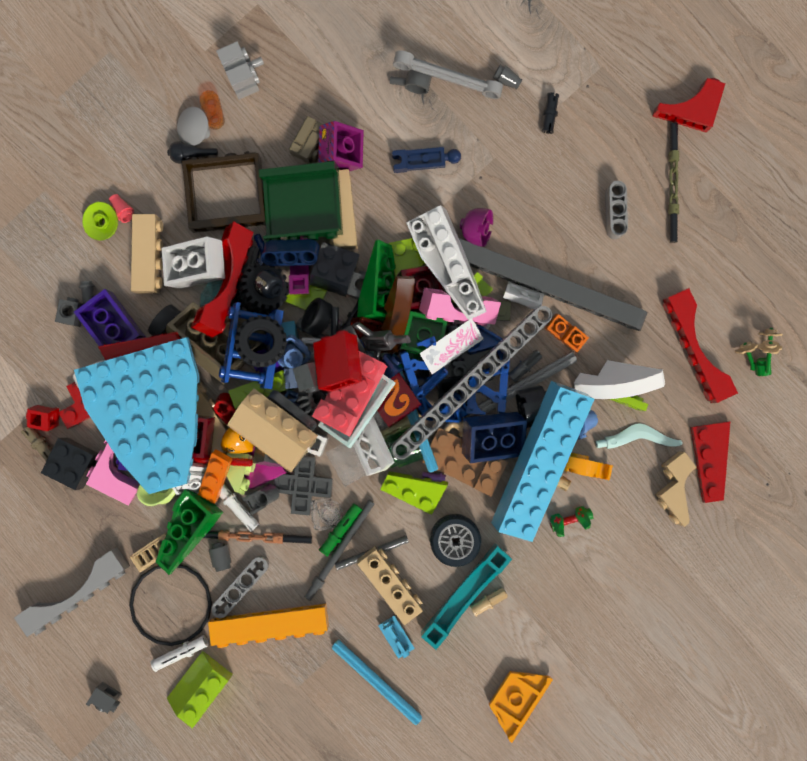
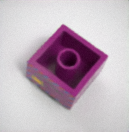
(341, 144)

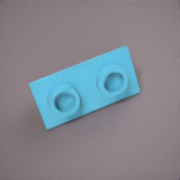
(396, 637)

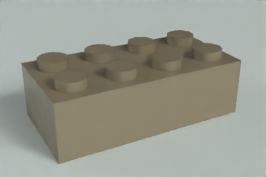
(207, 350)

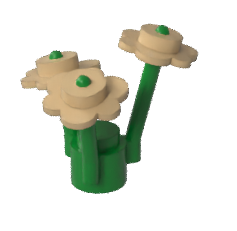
(763, 365)

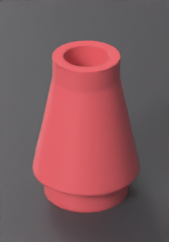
(122, 209)

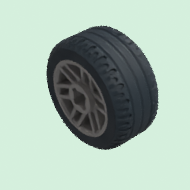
(450, 552)

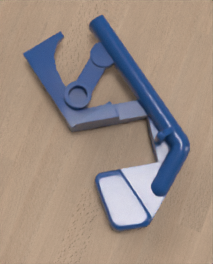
(489, 341)
(411, 365)

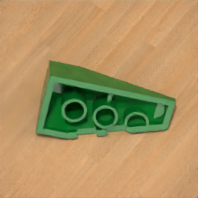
(377, 282)
(189, 524)

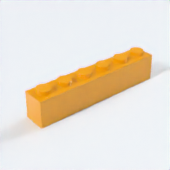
(268, 624)

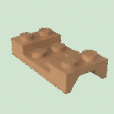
(450, 460)

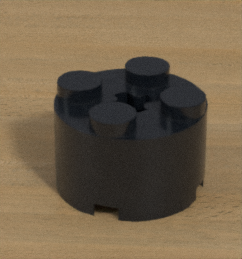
(529, 402)

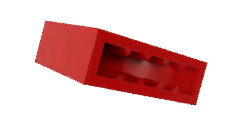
(697, 112)

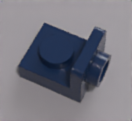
(393, 365)

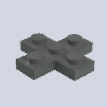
(304, 486)

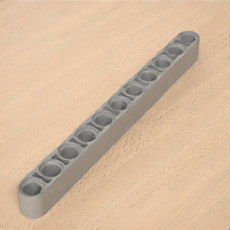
(480, 377)

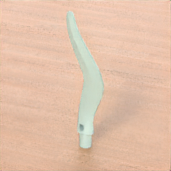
(635, 432)

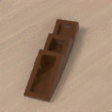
(398, 308)

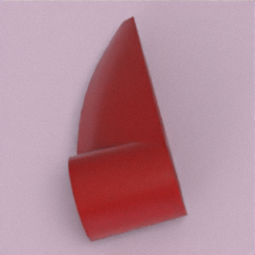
(224, 411)

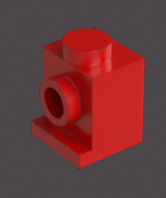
(42, 417)

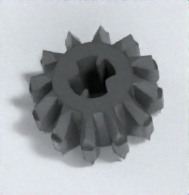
(310, 401)

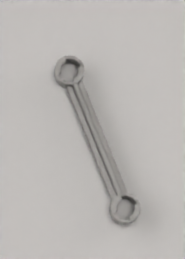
(405, 61)

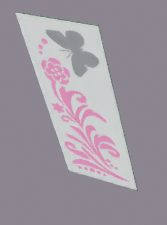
(451, 346)

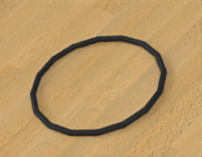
(164, 642)

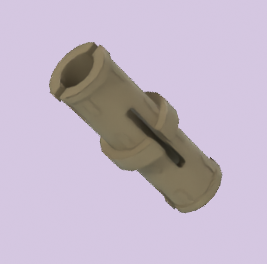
(38, 442)

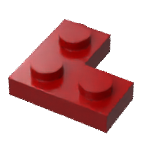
(75, 413)

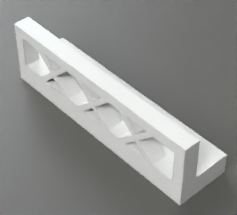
(377, 449)

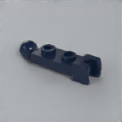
(424, 159)

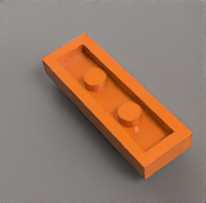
(215, 476)

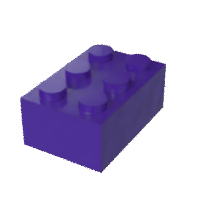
(108, 319)

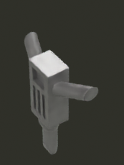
(379, 340)

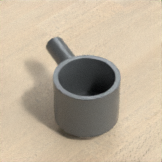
(414, 82)

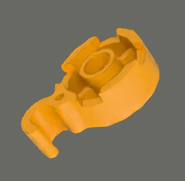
(582, 465)

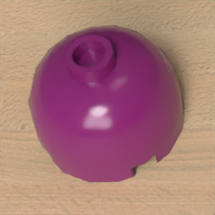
(476, 226)

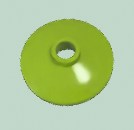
(93, 219)

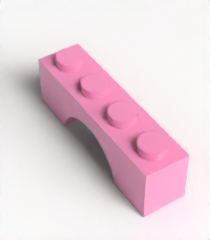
(438, 304)

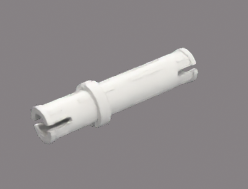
(238, 509)
(187, 650)

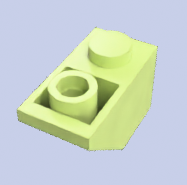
(236, 474)

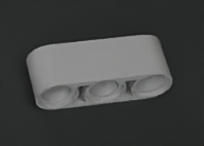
(618, 201)

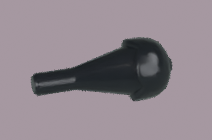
(181, 152)

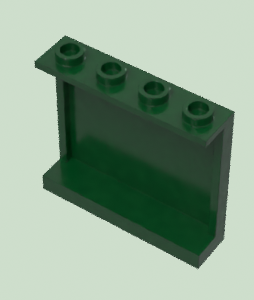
(302, 201)

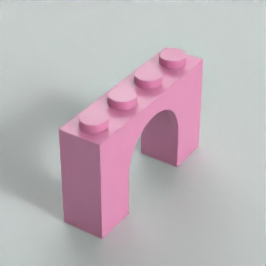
(109, 479)

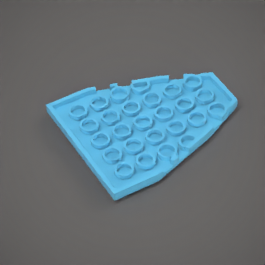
(147, 411)

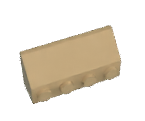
(272, 430)

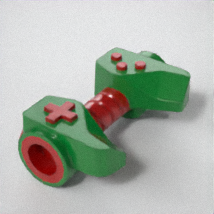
(581, 515)

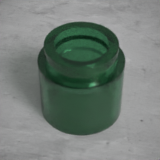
(400, 450)

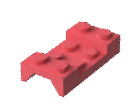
(345, 406)

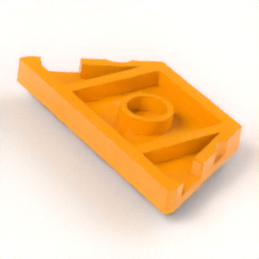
(517, 699)

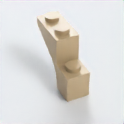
(673, 494)

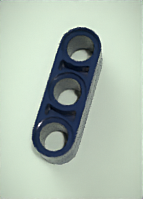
(290, 252)

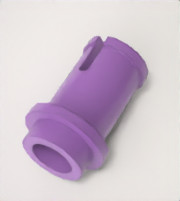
(435, 477)

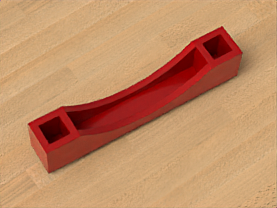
(682, 311)
(212, 316)

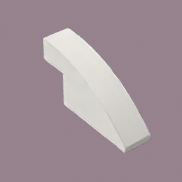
(620, 381)

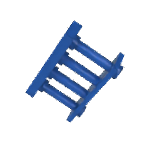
(264, 378)

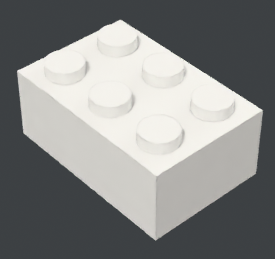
(193, 263)

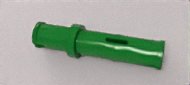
(335, 536)

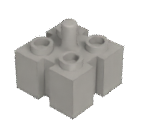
(240, 69)

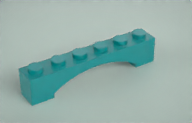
(482, 574)

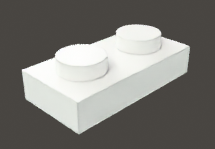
(523, 295)

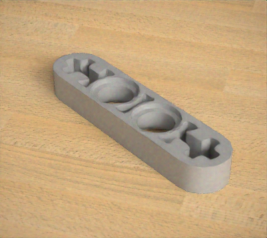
(240, 586)

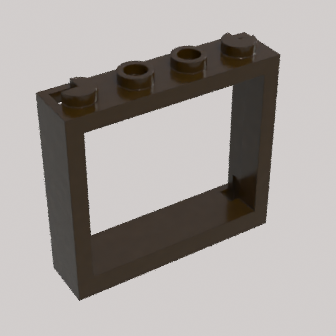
(216, 162)

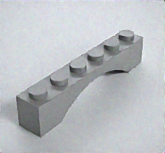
(38, 615)

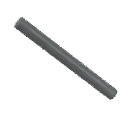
(387, 546)

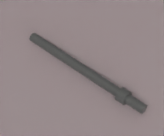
(318, 581)

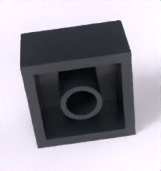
(334, 269)
(69, 463)

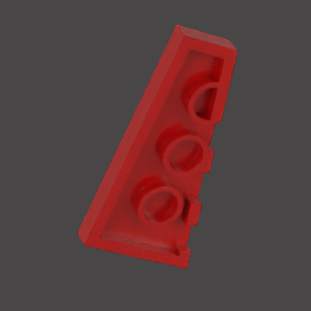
(122, 348)
(711, 457)

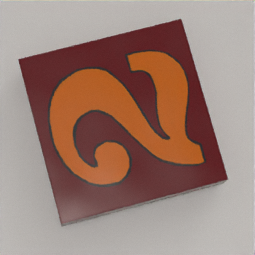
(398, 402)

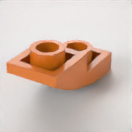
(566, 333)

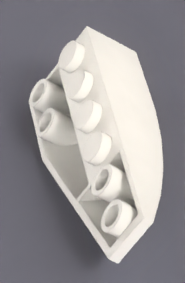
(446, 259)

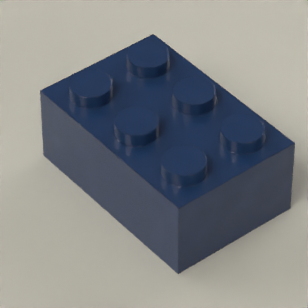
(493, 436)

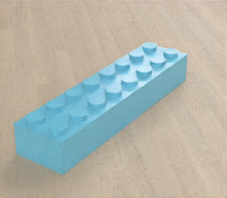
(542, 461)

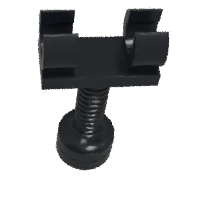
(459, 361)

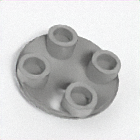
(193, 126)

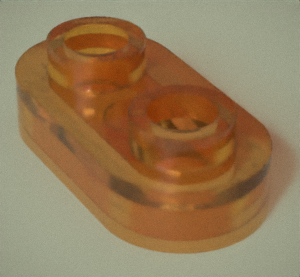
(212, 111)

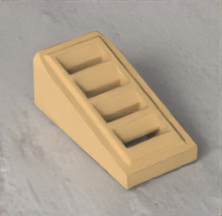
(138, 562)

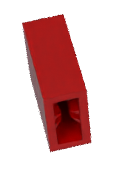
(337, 361)

